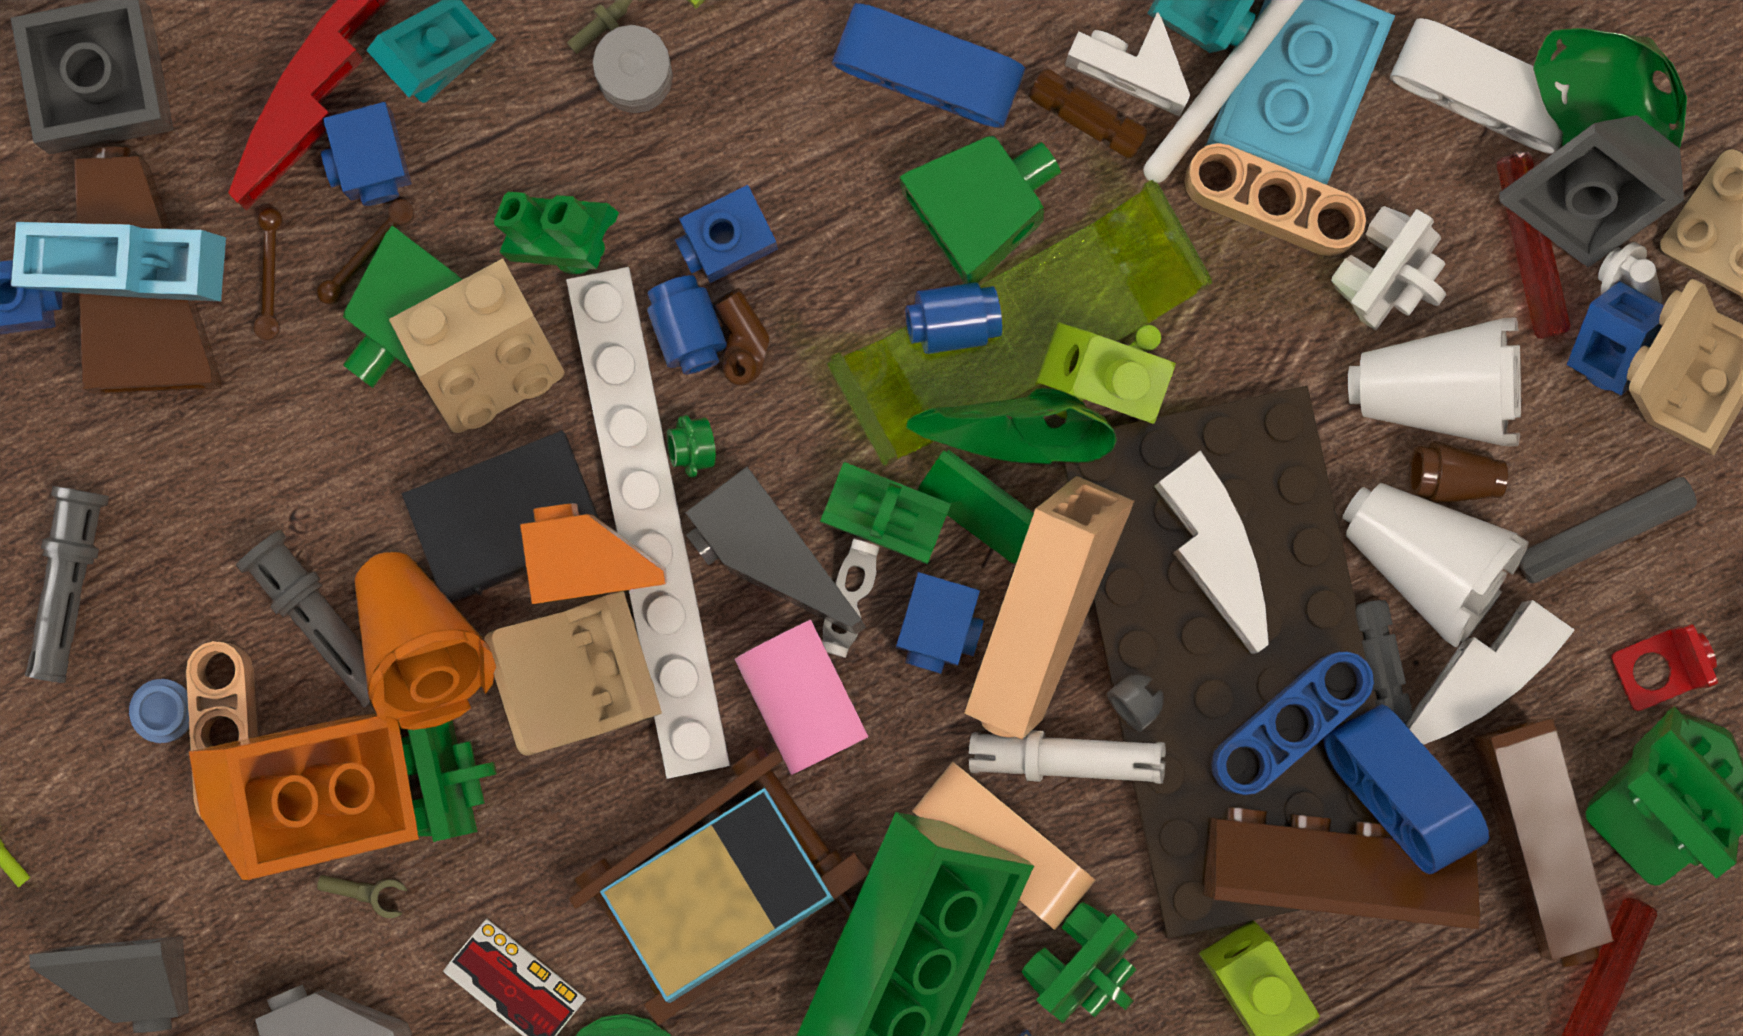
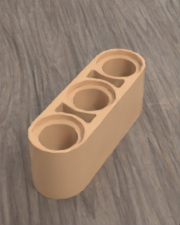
(1305, 194)
(209, 704)
(964, 803)

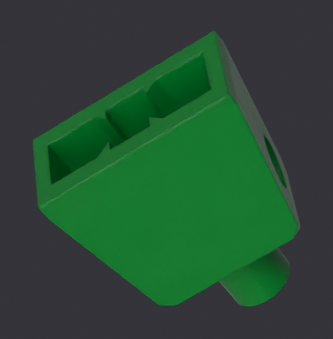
(980, 202)
(394, 281)

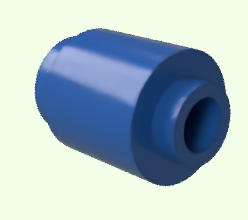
(954, 317)
(685, 324)

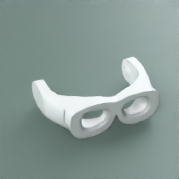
(862, 556)

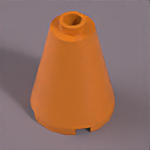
(416, 645)

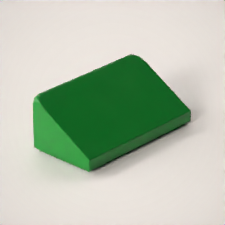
(979, 505)

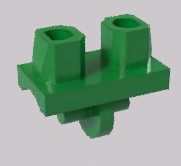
(554, 230)
(885, 512)
(446, 779)
(1103, 944)

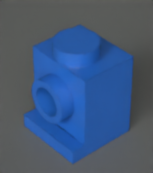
(1613, 334)

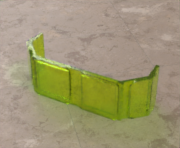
(1098, 280)

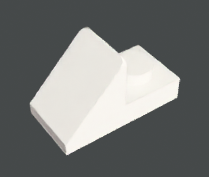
(1149, 76)

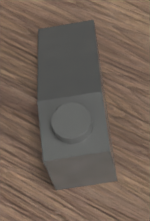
(762, 547)

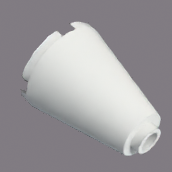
(1445, 383)
(1434, 556)

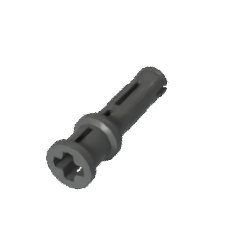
(68, 554)
(298, 595)

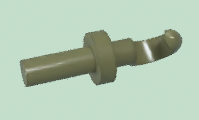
(605, 20)

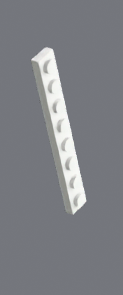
(648, 518)

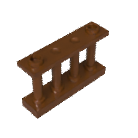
(751, 770)

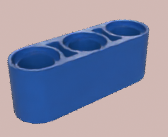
(928, 65)
(1323, 716)
(1406, 789)

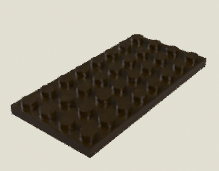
(1167, 628)

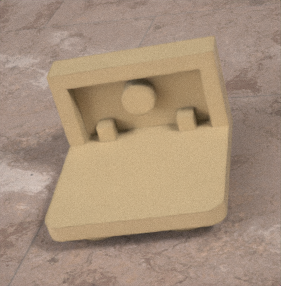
(1710, 226)
(478, 348)
(1692, 371)
(572, 675)

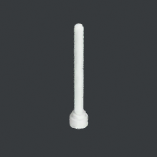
(1219, 89)

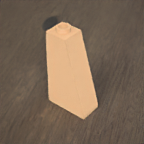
(1046, 605)

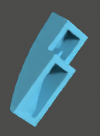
(119, 260)

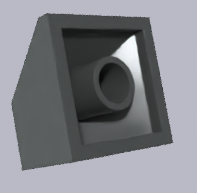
(1600, 188)
(123, 979)

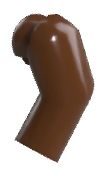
(746, 339)

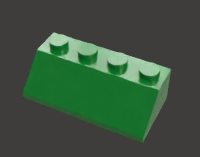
(918, 934)

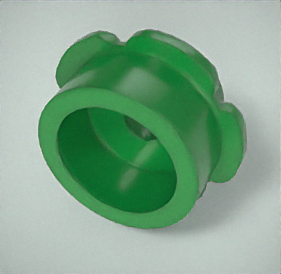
(691, 445)

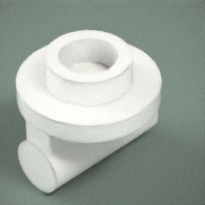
(1632, 269)

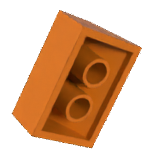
(581, 557)
(306, 794)

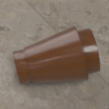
(1454, 474)

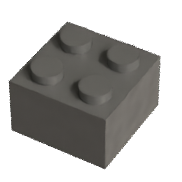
(91, 74)

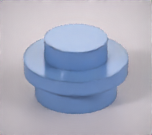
(160, 711)

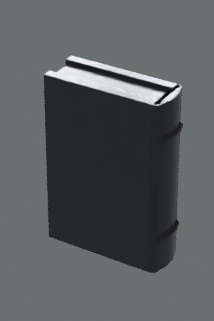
(475, 515)

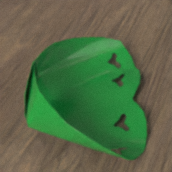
(1608, 81)
(1026, 437)

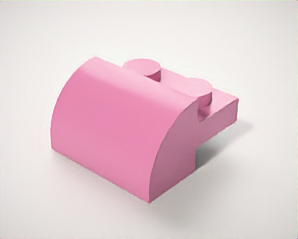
(801, 697)

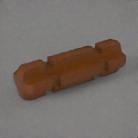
(1088, 113)

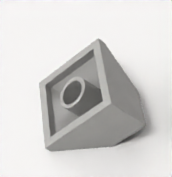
(325, 1015)

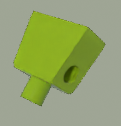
(1106, 372)
(1259, 983)

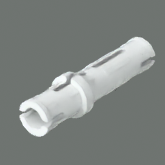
(1065, 757)

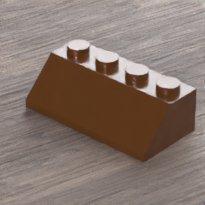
(1334, 871)

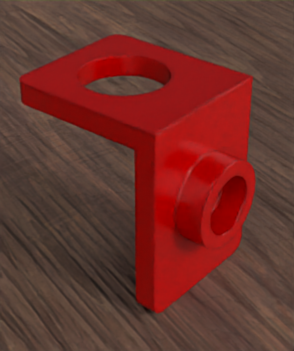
(1688, 659)

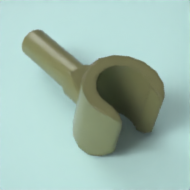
(361, 891)

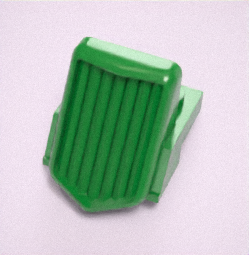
(1675, 800)

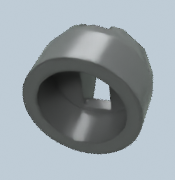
(1134, 702)

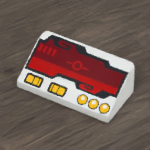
(513, 983)

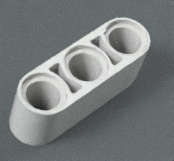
(1477, 84)

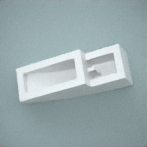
(1219, 551)
(1485, 677)

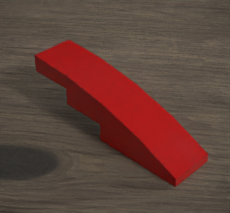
(293, 113)

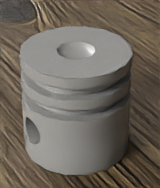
(633, 68)

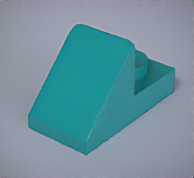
(431, 48)

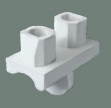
(1401, 275)

